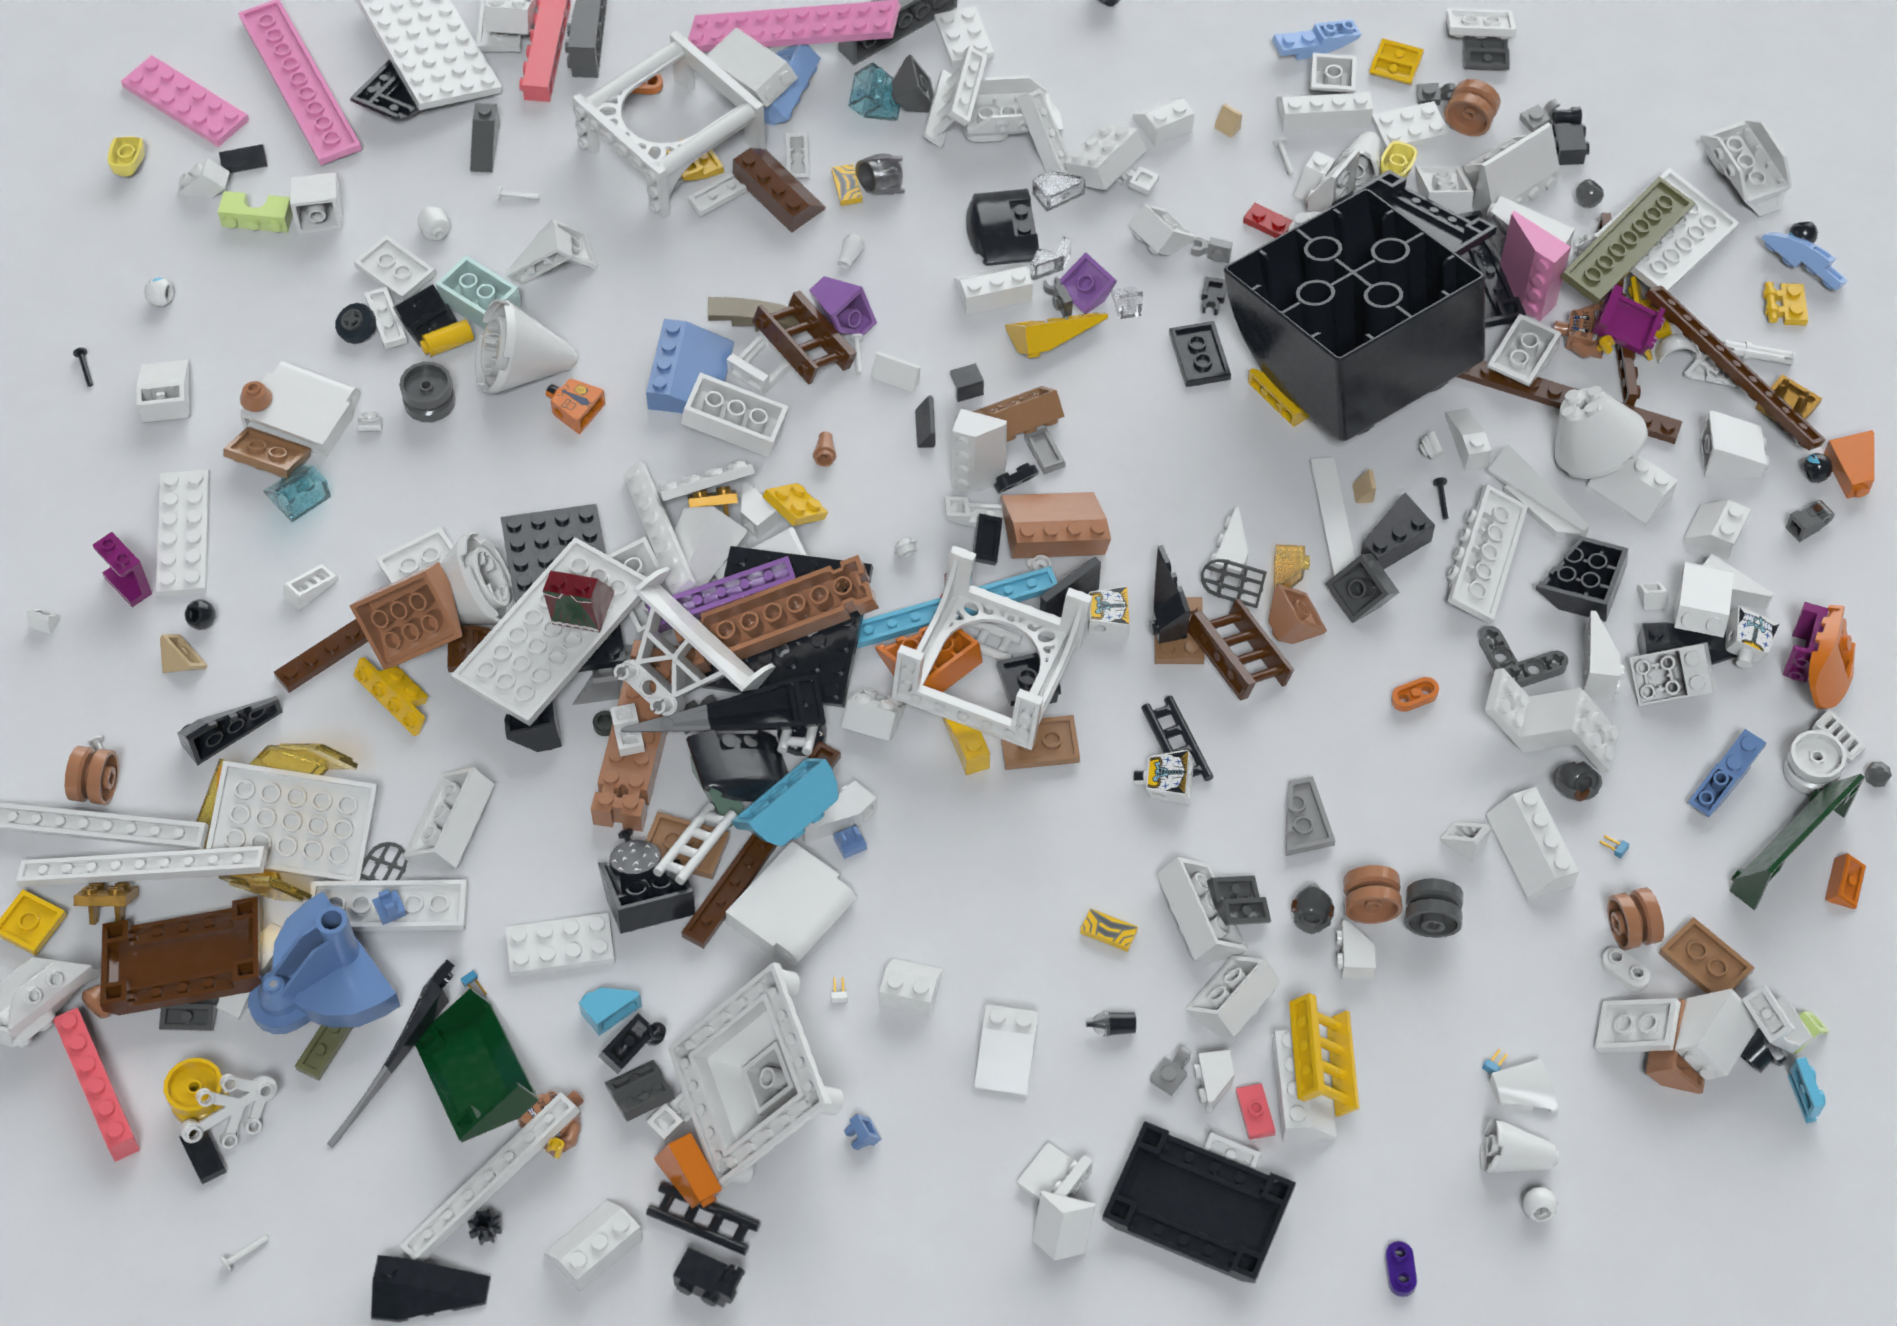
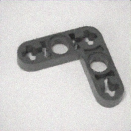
(1514, 667)

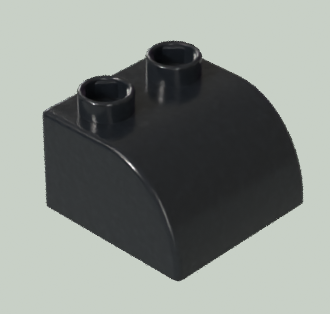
(1358, 313)

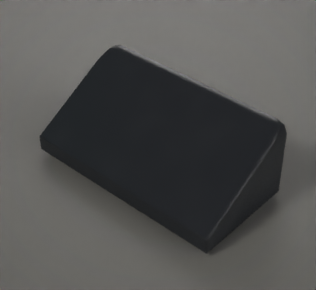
(925, 424)

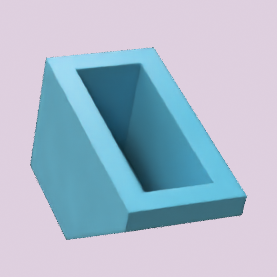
(608, 1007)

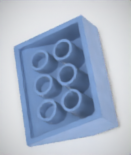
(680, 357)

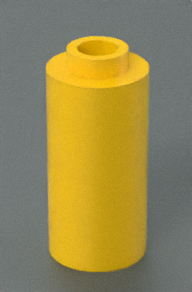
(447, 338)

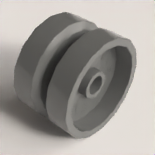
(427, 391)
(1434, 908)

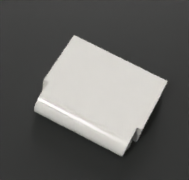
(304, 408)
(791, 905)

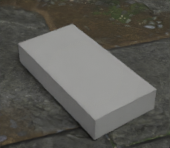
(1045, 451)

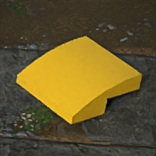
(1396, 61)
(704, 167)

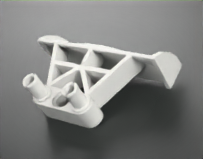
(639, 673)

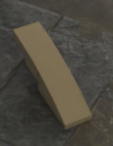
(742, 311)

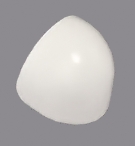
(1672, 343)

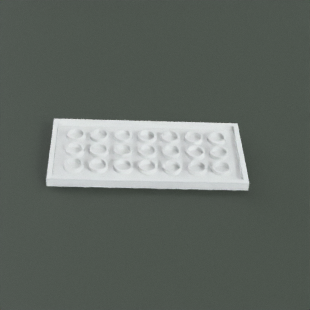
(431, 50)
(529, 658)

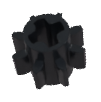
(478, 1230)

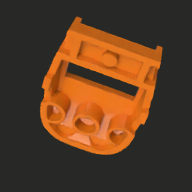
(1833, 663)

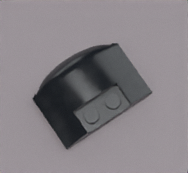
(386, 94)
(1002, 227)
(737, 763)

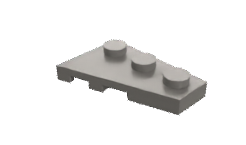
(1306, 818)

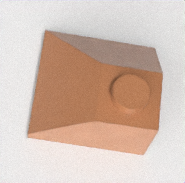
(1294, 616)

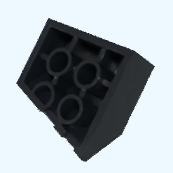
(1586, 578)
(646, 900)

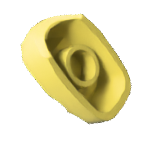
(125, 155)
(1398, 158)

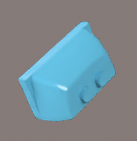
(791, 803)

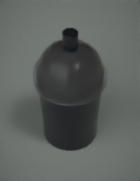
(1113, 1023)

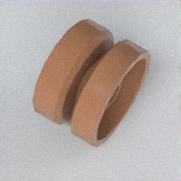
(1472, 107)
(91, 775)
(1372, 894)
(1635, 918)

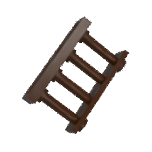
(816, 325)
(1224, 659)

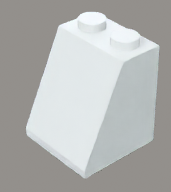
(316, 202)
(1732, 448)
(1703, 599)
(1714, 1032)

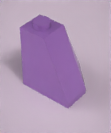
(843, 305)

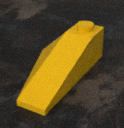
(1037, 336)

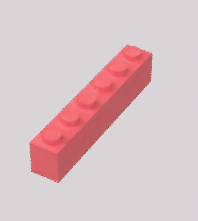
(544, 49)
(96, 1084)

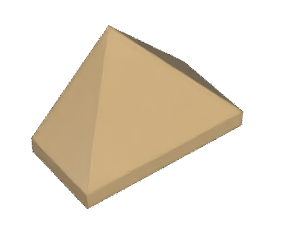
(179, 655)

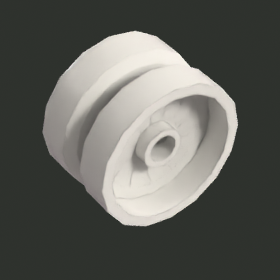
(1814, 761)

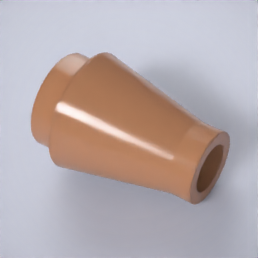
(824, 452)

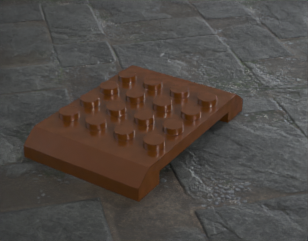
(180, 959)

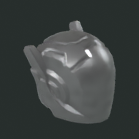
(880, 174)

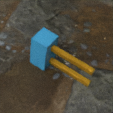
(1620, 850)
(470, 978)
(1492, 1067)

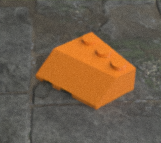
(957, 658)

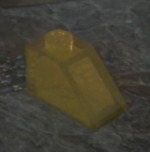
(1290, 565)

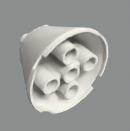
(1596, 434)

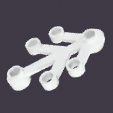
(232, 1108)

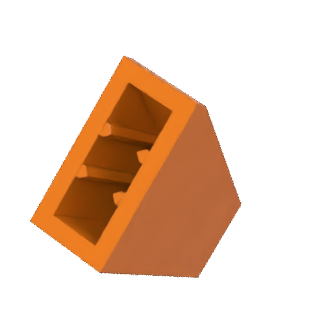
(1853, 462)
(689, 1171)

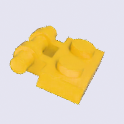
(1793, 303)

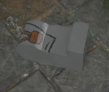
(1809, 520)

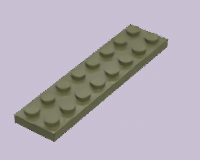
(1627, 240)

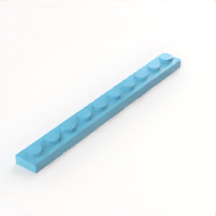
(920, 615)

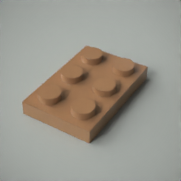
(266, 452)
(1183, 650)
(1054, 745)
(667, 830)
(1705, 958)

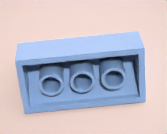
(804, 64)

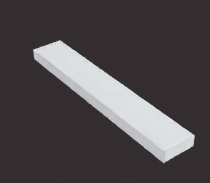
(1332, 513)

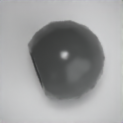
(1589, 193)

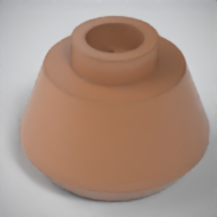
(255, 396)
(91, 999)

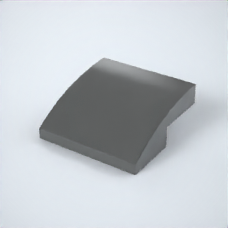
(1486, 53)
(1238, 900)
(190, 1016)
(640, 1090)

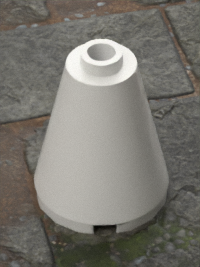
(1369, 157)
(1515, 1150)

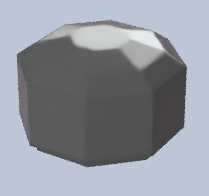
(1878, 774)

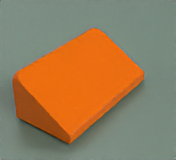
(1845, 881)

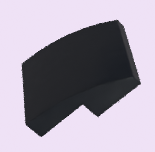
(424, 313)

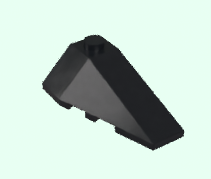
(1170, 605)
(1663, 636)
(216, 732)
(540, 735)
(417, 1288)

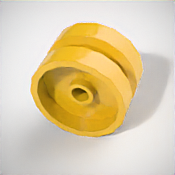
(183, 1084)

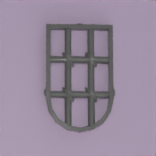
(1220, 584)
(381, 860)

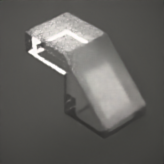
(1048, 262)

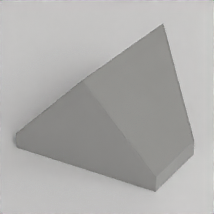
(600, 687)

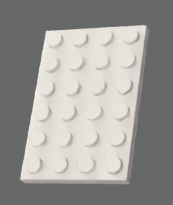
(1687, 242)
(303, 819)

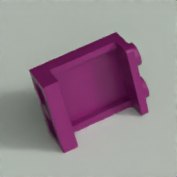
(1628, 322)
(125, 569)
(1805, 628)

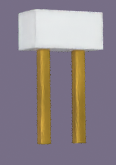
(839, 997)

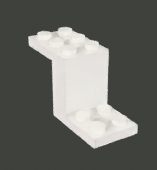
(1551, 720)

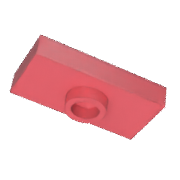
(1255, 1111)

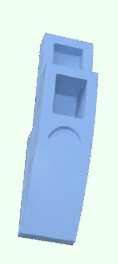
(1321, 39)
(1799, 251)

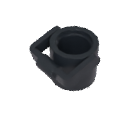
(1761, 1052)

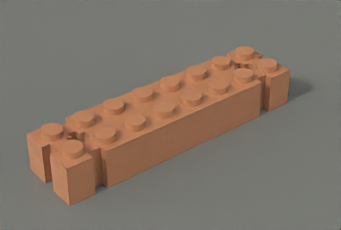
(788, 611)
(629, 780)

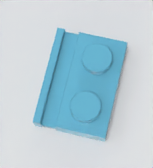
(1805, 1088)

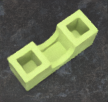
(272, 216)

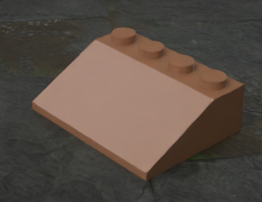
(1055, 525)
(409, 616)

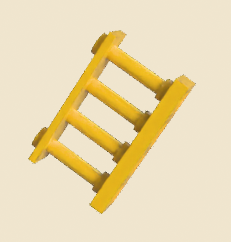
(1308, 1055)

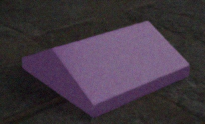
(1088, 283)

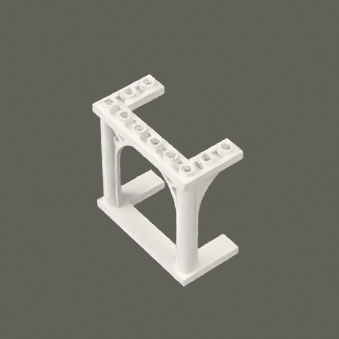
(667, 169)
(915, 665)

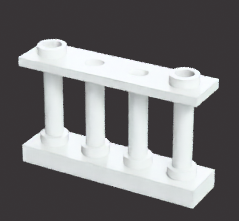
(955, 96)

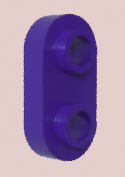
(1400, 1267)

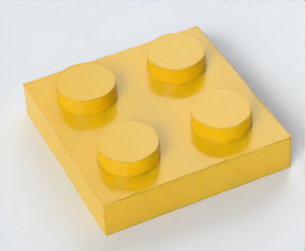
(795, 504)
(30, 922)

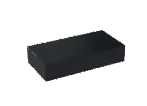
(243, 158)
(987, 539)
(204, 1157)

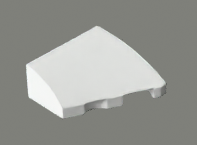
(1706, 370)
(1524, 1086)

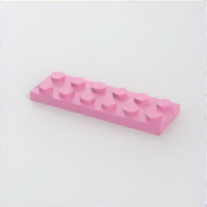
(185, 101)

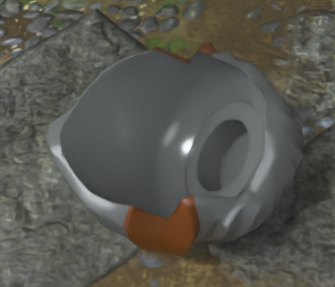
(1578, 781)
(1312, 909)

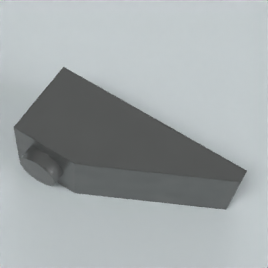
(484, 137)

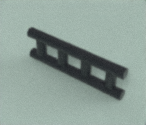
(1181, 728)
(710, 1233)

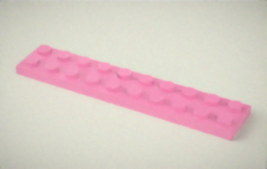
(800, 24)
(300, 82)

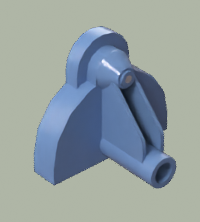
(320, 975)

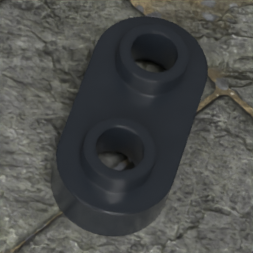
(1024, 473)

